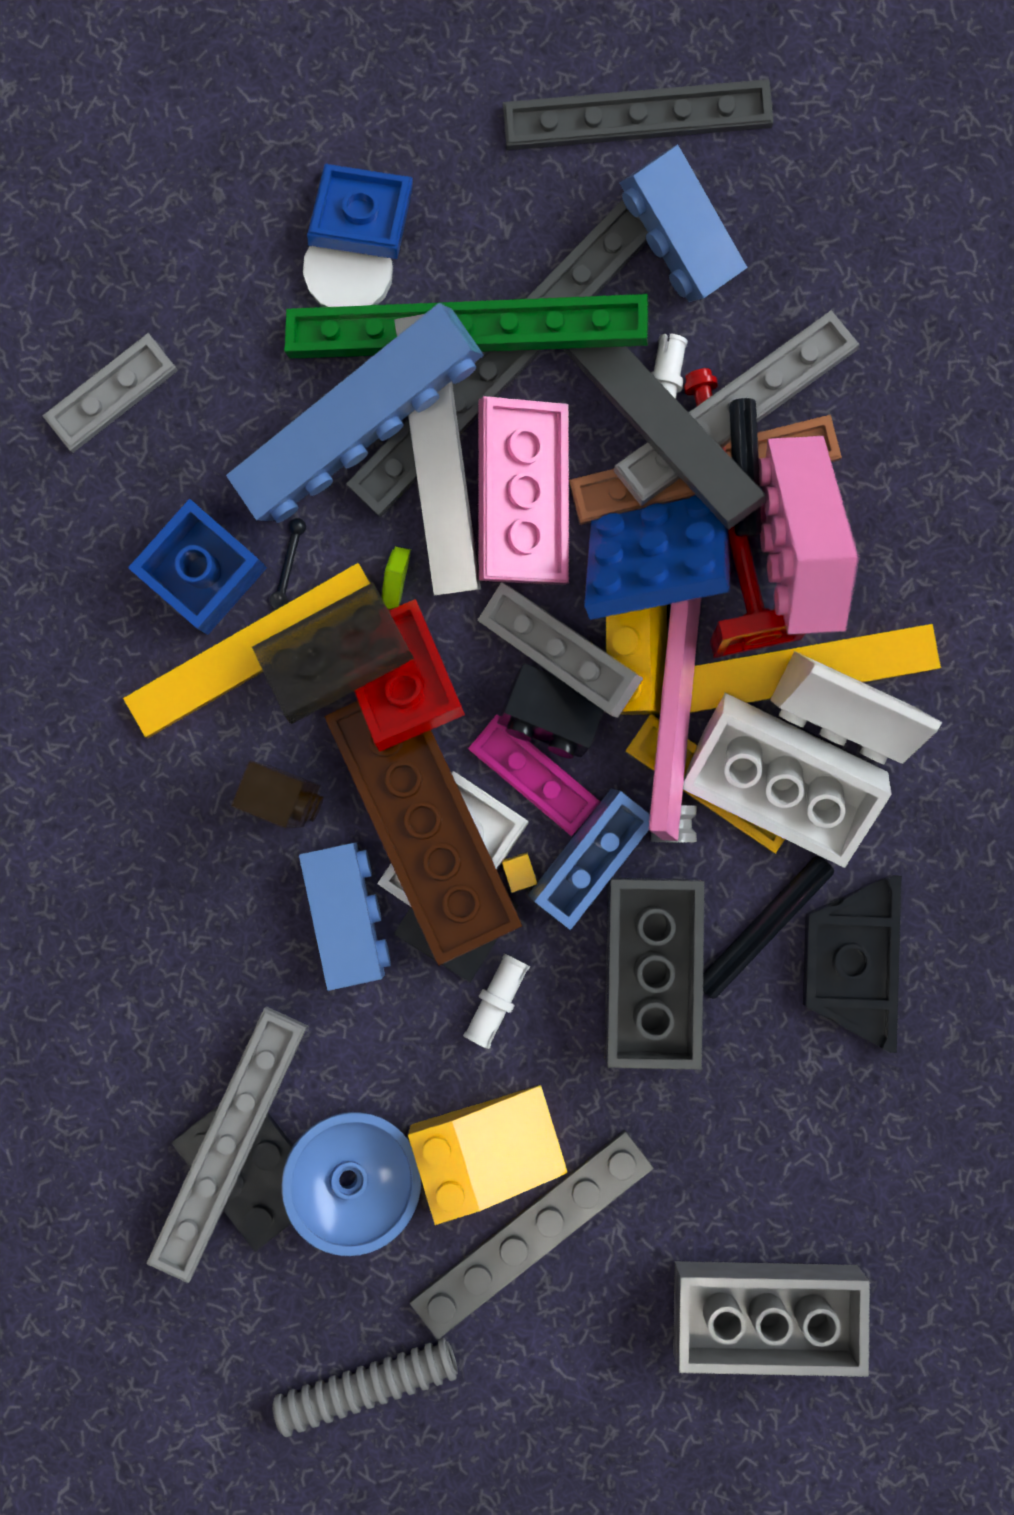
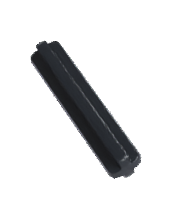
(745, 454)

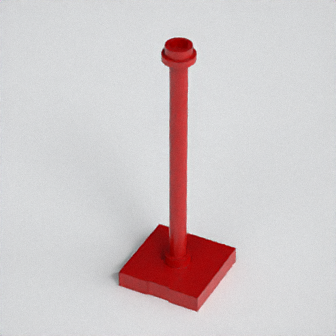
(760, 625)

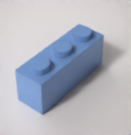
(682, 225)
(591, 858)
(344, 915)

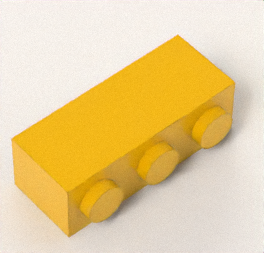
(640, 643)

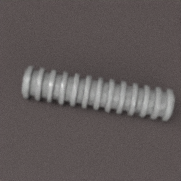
(364, 1387)

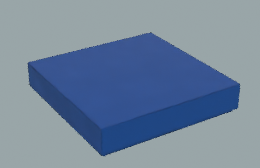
(360, 211)

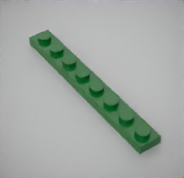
(491, 324)

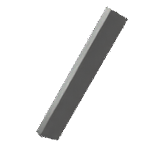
(638, 114)
(671, 432)

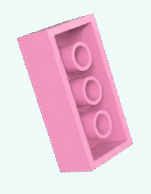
(806, 536)

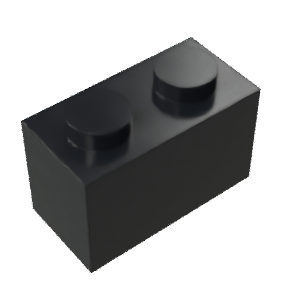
(550, 712)

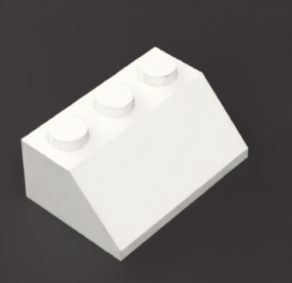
(851, 711)

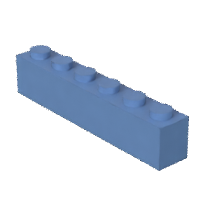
(356, 414)

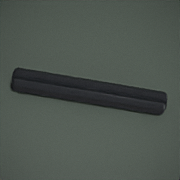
(766, 926)

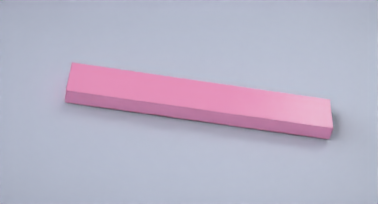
(674, 719)

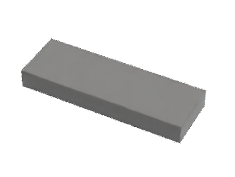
(110, 393)

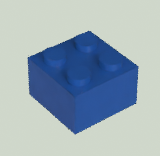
(197, 567)

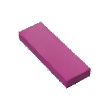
(535, 776)

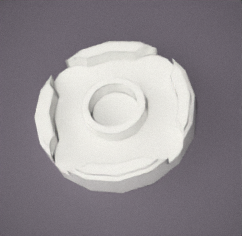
(346, 277)

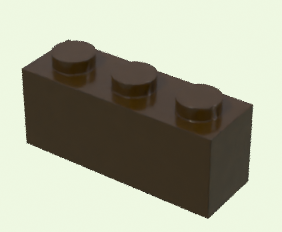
(277, 796)

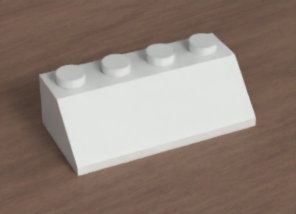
(786, 780)

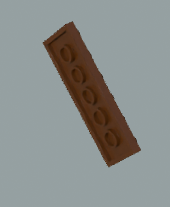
(427, 837)

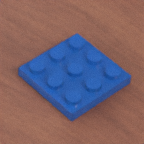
(655, 558)

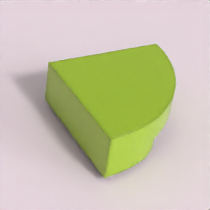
(395, 577)

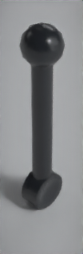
(296, 527)

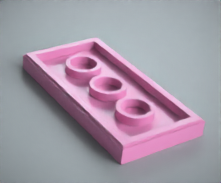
(523, 491)

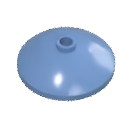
(371, 1209)

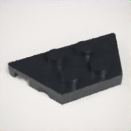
(855, 961)

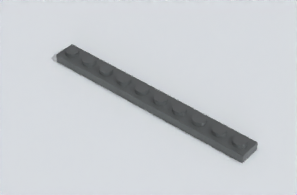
(580, 274)

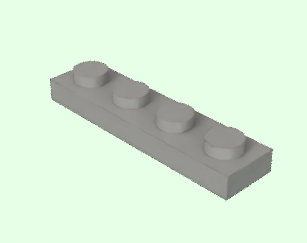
(560, 650)

